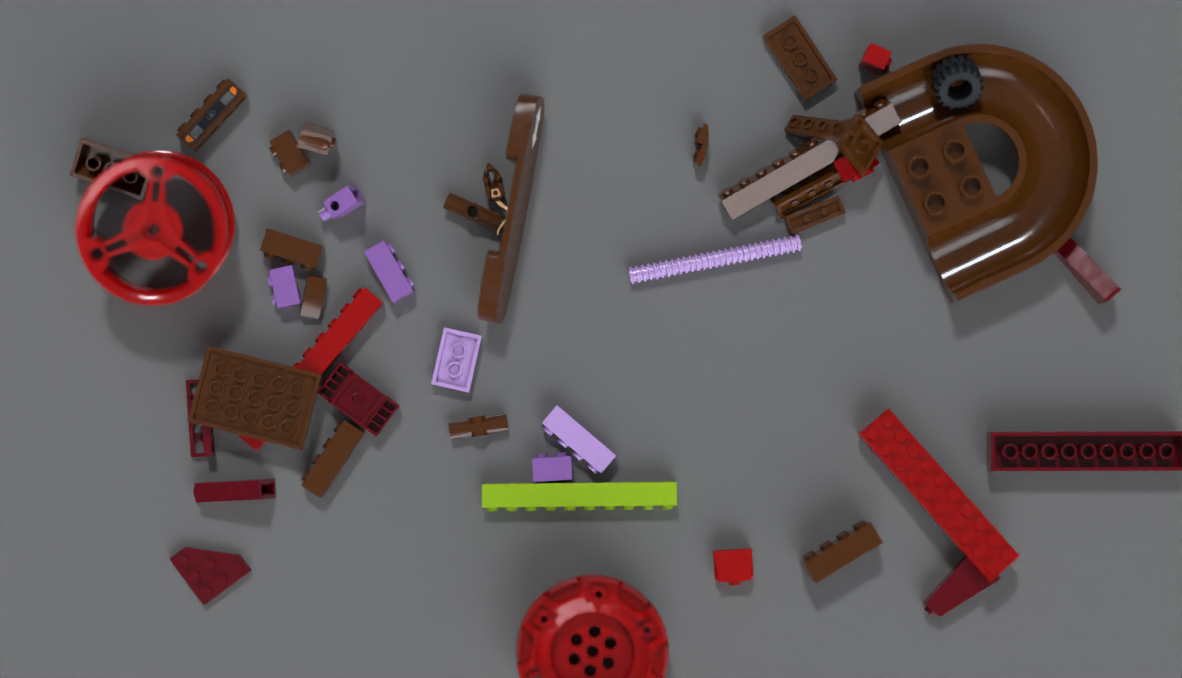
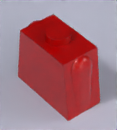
(733, 565)

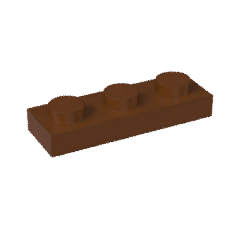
(815, 215)

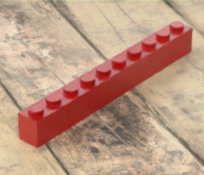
(335, 340)

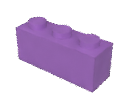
(390, 271)

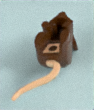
(494, 188)

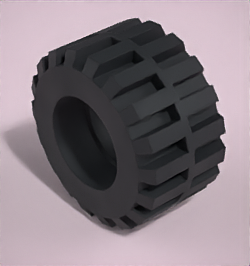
(959, 95)

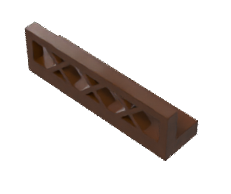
(808, 191)

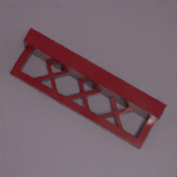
(207, 432)

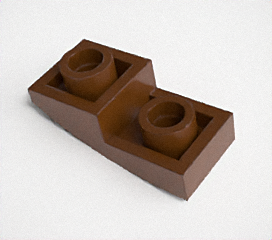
(702, 136)
(313, 296)

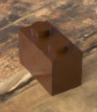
(292, 158)

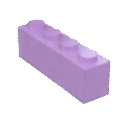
(579, 439)

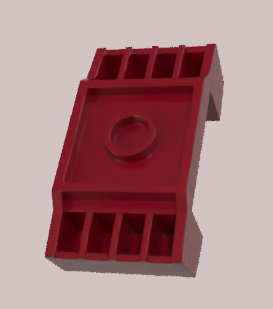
(358, 399)

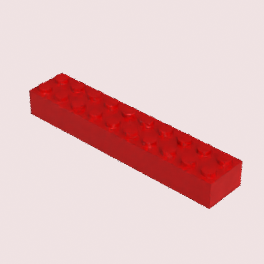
(938, 495)

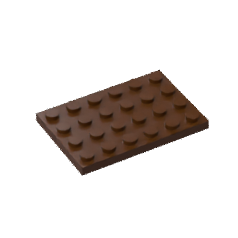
(255, 397)

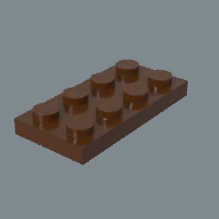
(799, 58)

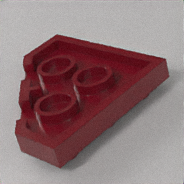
(209, 571)

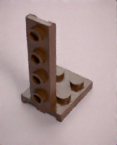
(855, 138)

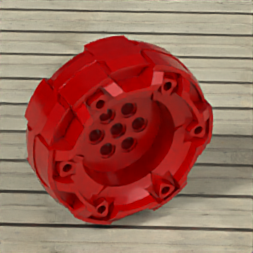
(574, 609)

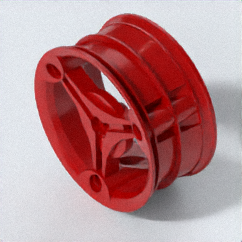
(166, 240)

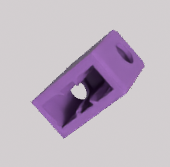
(348, 199)

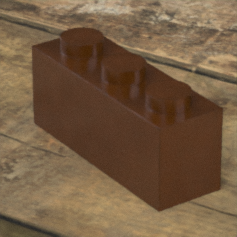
(291, 249)

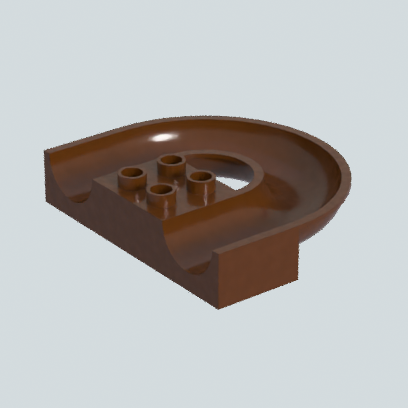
(960, 220)

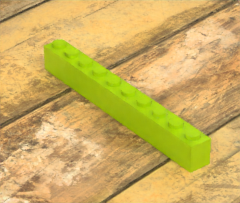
(579, 495)

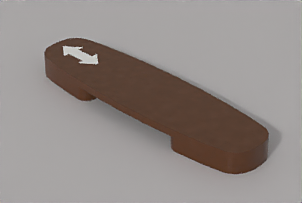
(501, 264)

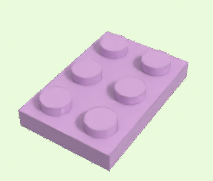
(456, 359)

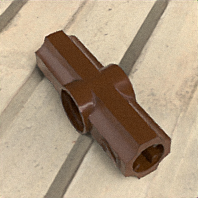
(461, 206)
(478, 426)

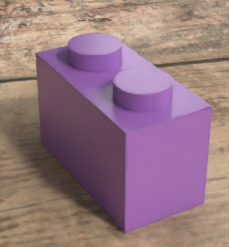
(284, 287)
(552, 468)

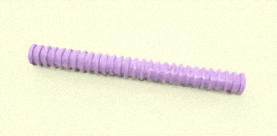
(715, 258)

